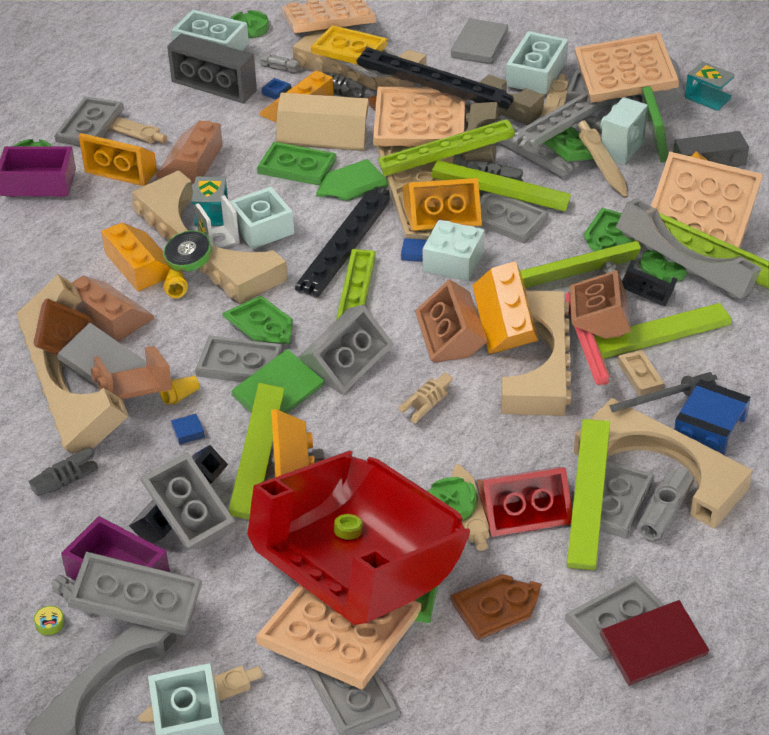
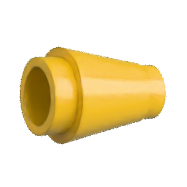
(175, 284)
(180, 390)

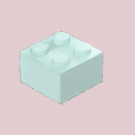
(624, 129)
(263, 217)
(453, 250)
(186, 702)

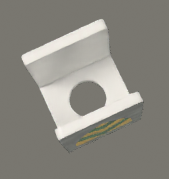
(228, 230)

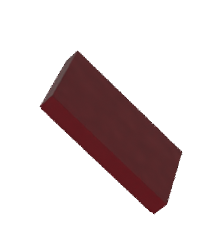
(654, 642)

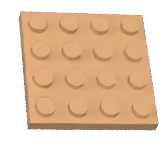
(323, 14)
(626, 67)
(416, 116)
(708, 196)
(329, 643)

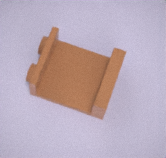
(137, 381)

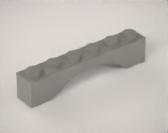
(644, 224)
(129, 650)

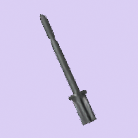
(687, 386)

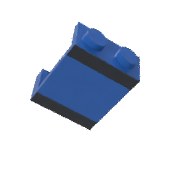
(712, 415)

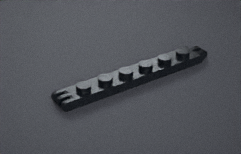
(433, 78)
(343, 241)

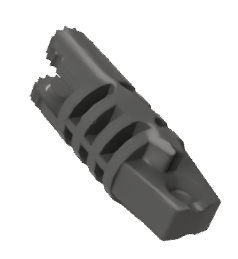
(346, 86)
(505, 171)
(64, 472)

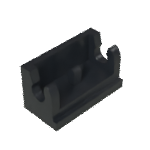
(647, 285)

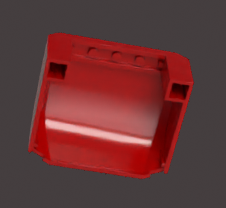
(404, 545)

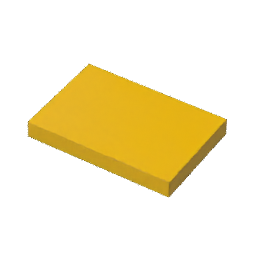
(346, 44)

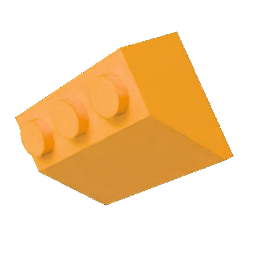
(314, 84)
(117, 160)
(442, 200)
(135, 255)
(504, 308)
(290, 443)

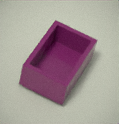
(36, 171)
(114, 542)

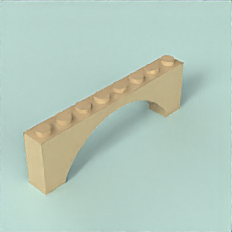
(236, 272)
(79, 418)

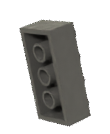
(212, 68)

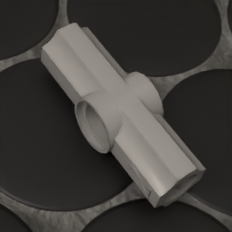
(665, 503)

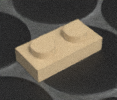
(640, 372)

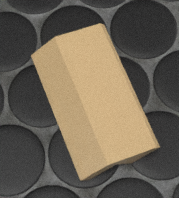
(322, 121)

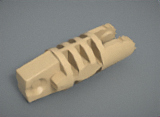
(427, 396)

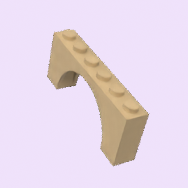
(320, 63)
(544, 388)
(718, 478)

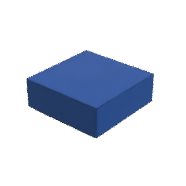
(274, 88)
(412, 249)
(187, 429)

